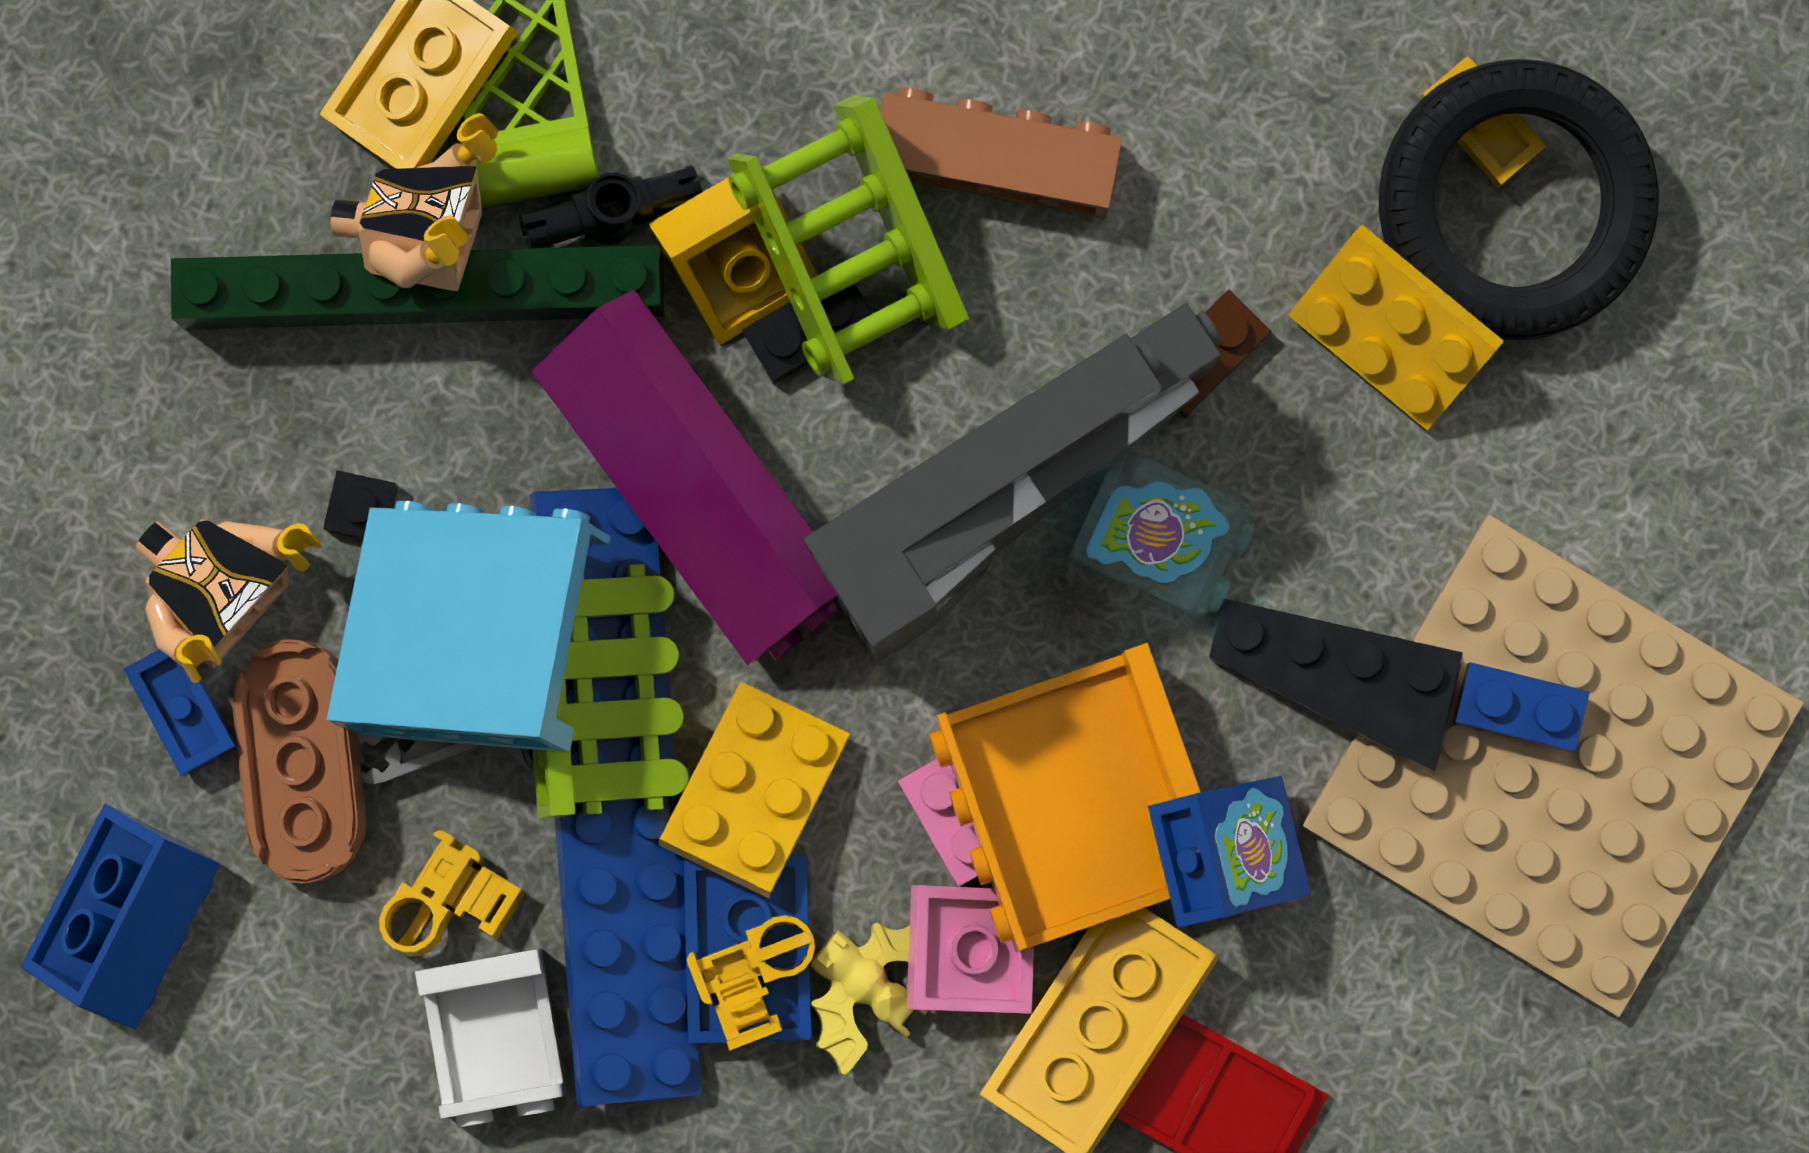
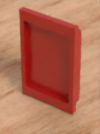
(1220, 1097)

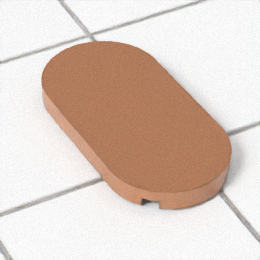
(296, 766)

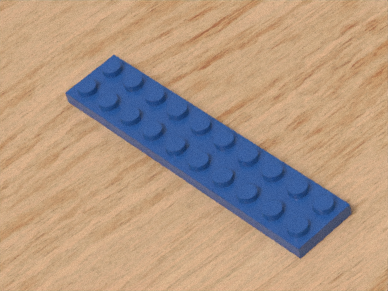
(616, 881)

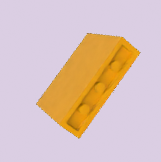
(1064, 794)

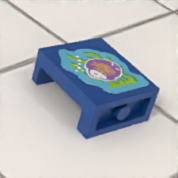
(1229, 851)

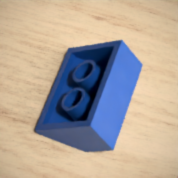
(120, 917)

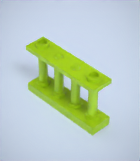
(906, 243)

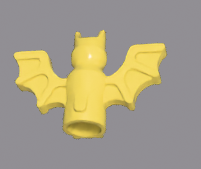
(859, 978)

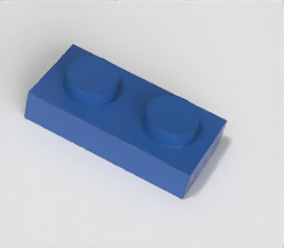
(1521, 707)
(180, 712)

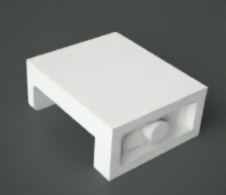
(493, 1036)

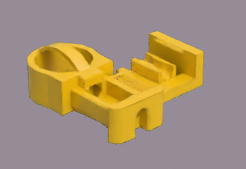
(456, 884)
(735, 979)

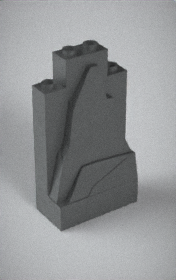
(934, 530)

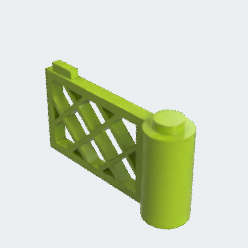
(548, 154)

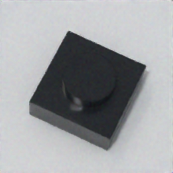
(352, 499)

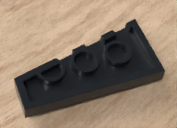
(1363, 680)

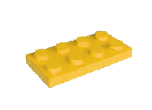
(1099, 1028)

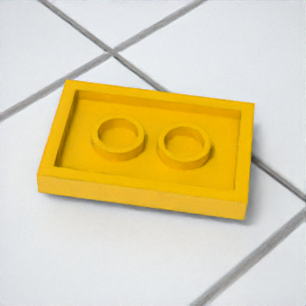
(418, 77)
(1395, 327)
(754, 789)

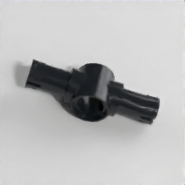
(582, 218)

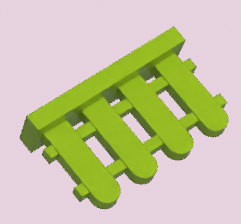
(647, 717)

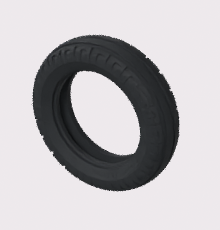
(1608, 136)

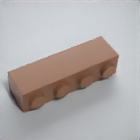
(1002, 154)

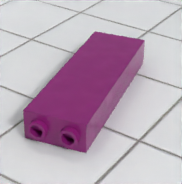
(689, 477)

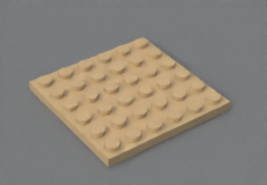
(1550, 848)

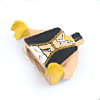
(422, 217)
(215, 584)

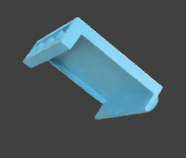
(462, 625)

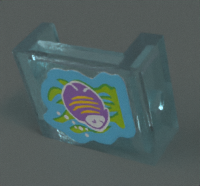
(1164, 534)

